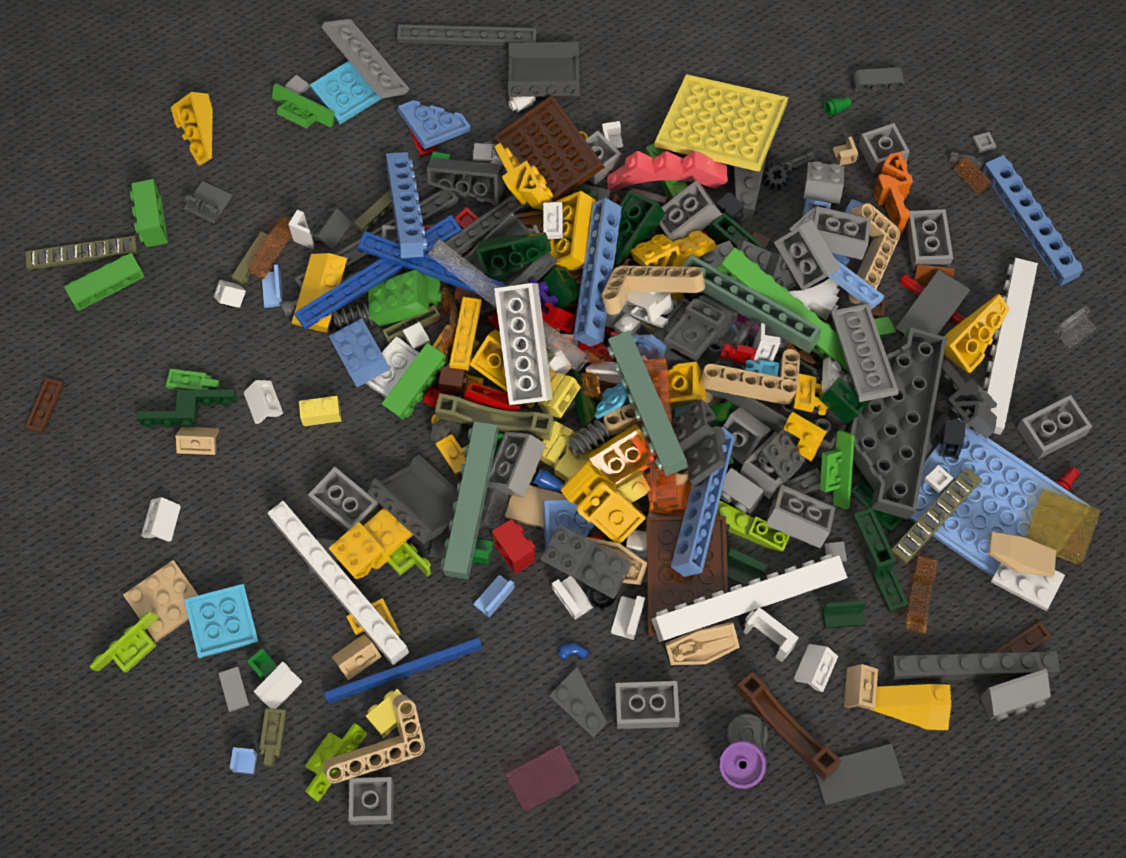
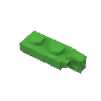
(190, 381)

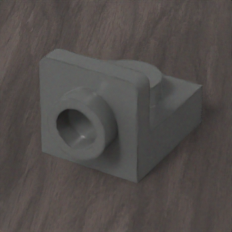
(442, 428)

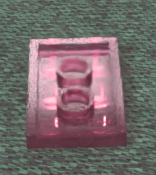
(542, 778)

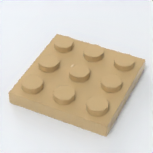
(163, 595)

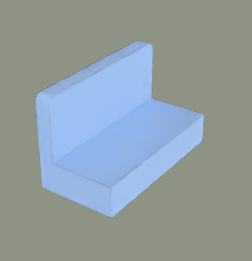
(272, 288)
(494, 595)

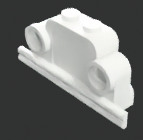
(649, 306)

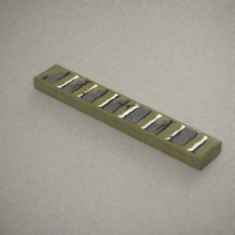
(81, 252)
(936, 515)

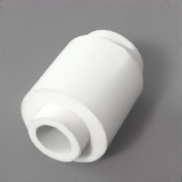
(520, 103)

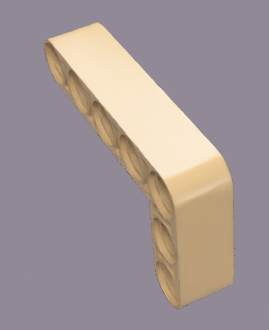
(884, 241)
(649, 280)
(756, 385)
(623, 422)
(382, 748)

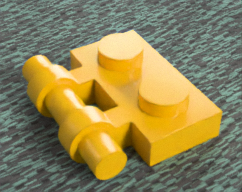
(805, 395)

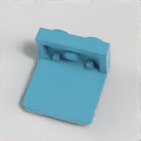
(612, 400)

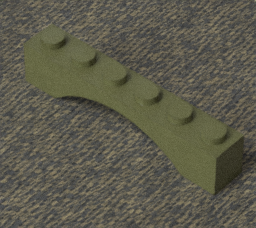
(465, 412)

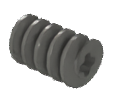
(345, 319)
(587, 438)

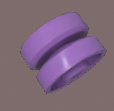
(743, 751)

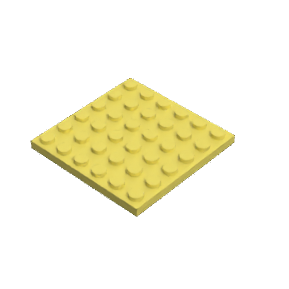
(722, 122)

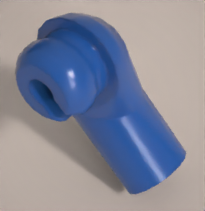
(572, 648)

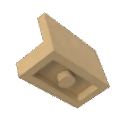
(196, 440)
(356, 656)
(861, 687)

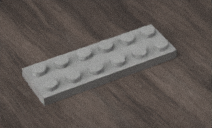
(365, 58)
(864, 353)

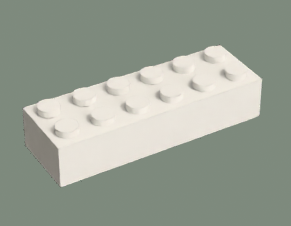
(523, 343)

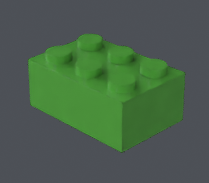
(149, 213)
(399, 298)

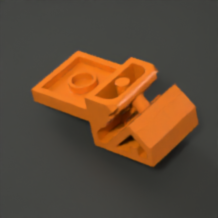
(892, 189)

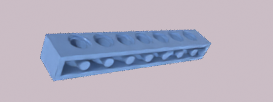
(405, 205)
(1032, 229)
(596, 271)
(700, 518)

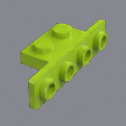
(406, 557)
(130, 647)
(329, 748)

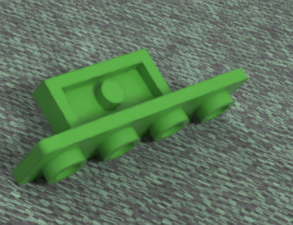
(300, 109)
(837, 470)

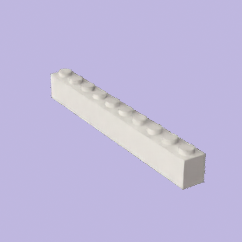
(1009, 338)
(338, 583)
(748, 598)

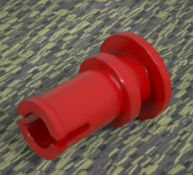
(1068, 478)

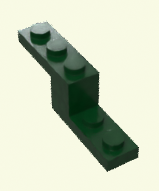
(726, 229)
(186, 408)
(880, 560)

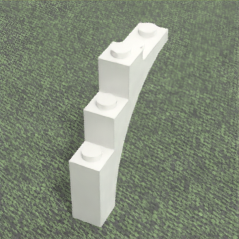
(820, 298)

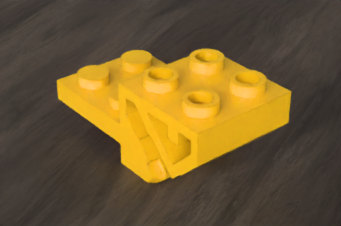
(524, 180)
(664, 252)
(602, 503)
(370, 544)

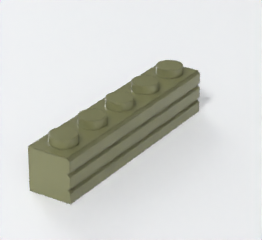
(374, 213)
(242, 274)
(397, 329)

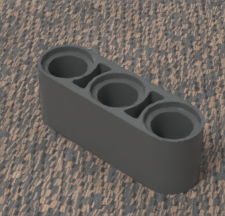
(878, 79)

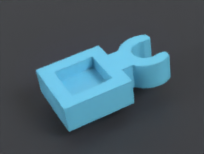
(764, 367)

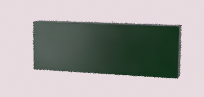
(863, 494)

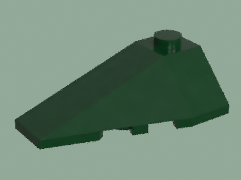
(637, 222)
(510, 253)
(585, 405)

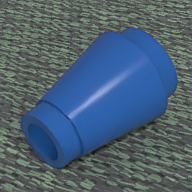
(548, 481)

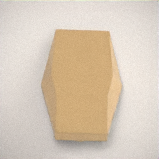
(1022, 554)
(638, 567)
(703, 645)

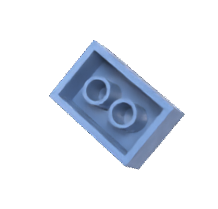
(359, 352)

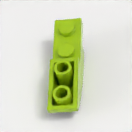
(752, 528)

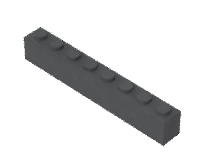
(972, 666)

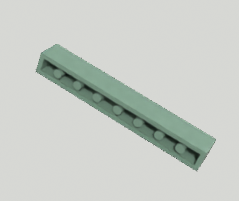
(757, 307)
(647, 403)
(470, 501)

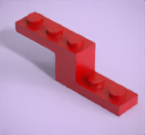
(479, 395)

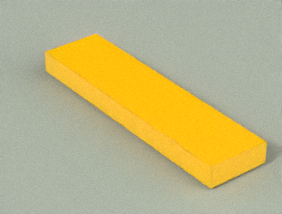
(465, 333)

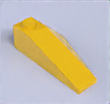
(195, 117)
(971, 337)
(685, 384)
(916, 704)

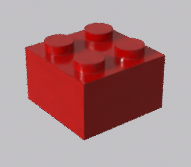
(514, 546)

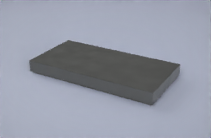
(934, 305)
(862, 775)

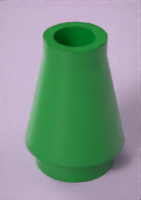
(836, 105)

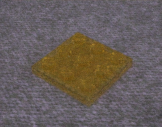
(1063, 525)

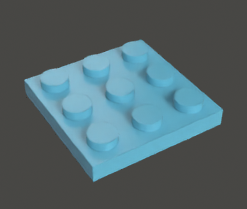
(344, 92)
(221, 621)

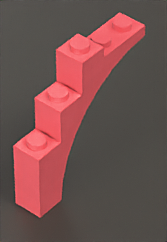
(667, 166)

